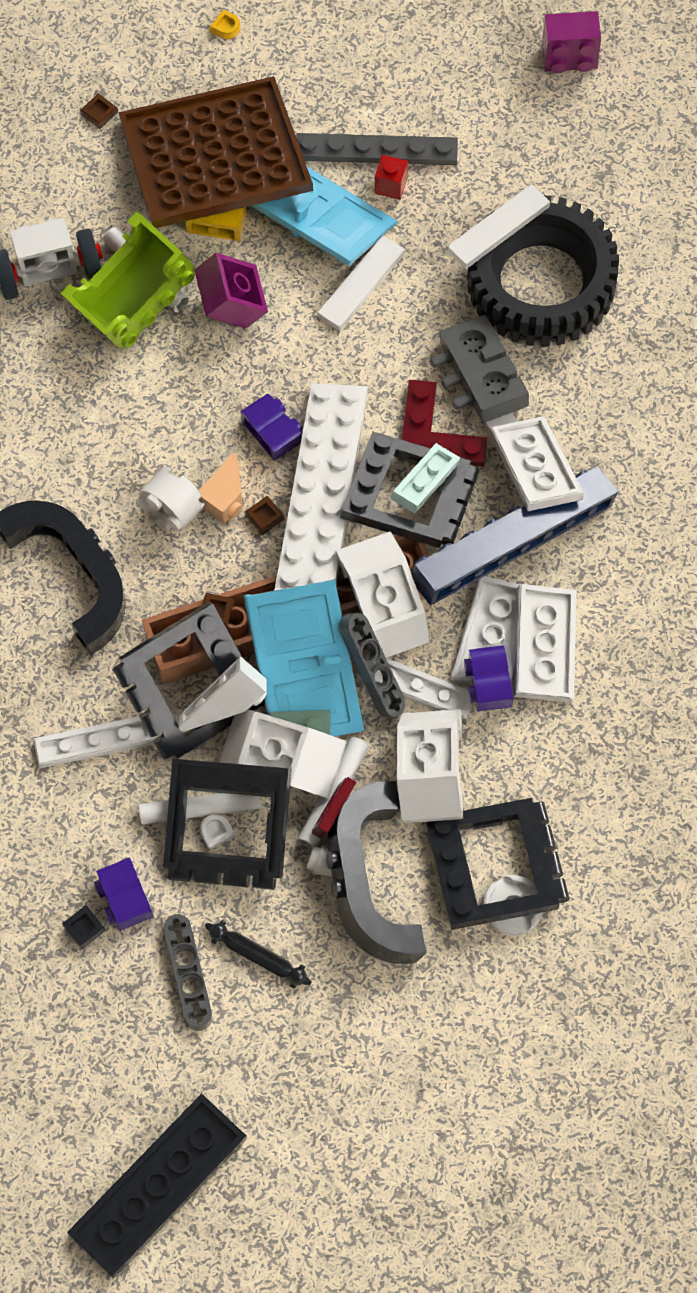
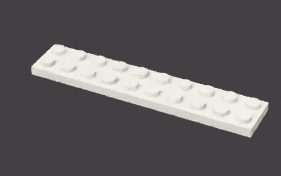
(322, 484)

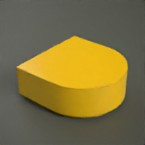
(225, 25)

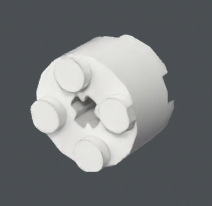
(170, 500)

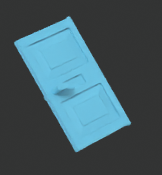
(330, 219)
(304, 653)

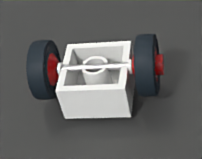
(47, 254)

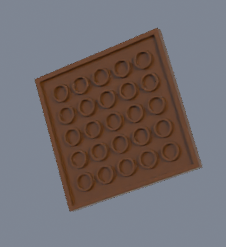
(215, 152)

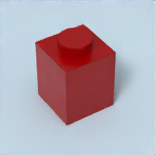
(391, 177)

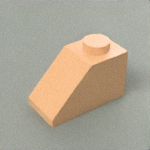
(223, 491)

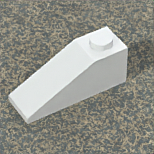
(227, 696)

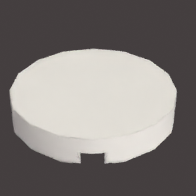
(510, 888)

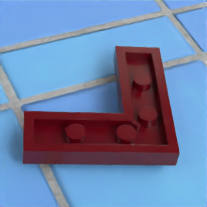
(419, 421)

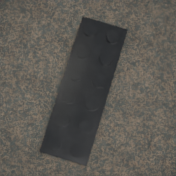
(157, 1185)

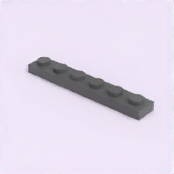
(371, 147)

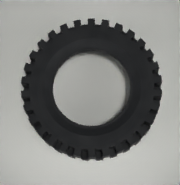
(579, 238)

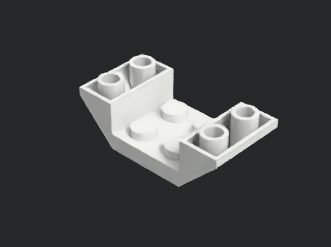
(385, 592)
(283, 744)
(429, 766)

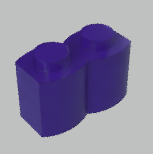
(271, 426)
(489, 678)
(124, 894)

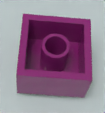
(571, 41)
(231, 290)

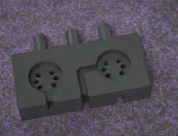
(481, 369)

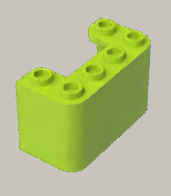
(133, 284)

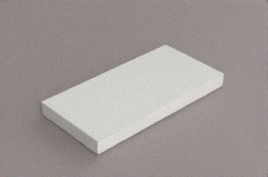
(536, 463)
(489, 624)
(545, 643)

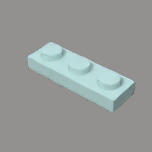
(425, 478)

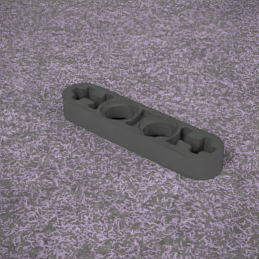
(369, 667)
(185, 972)

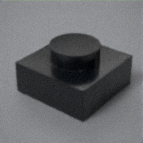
(83, 927)

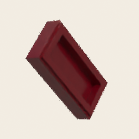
(333, 807)

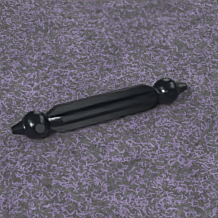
(258, 954)

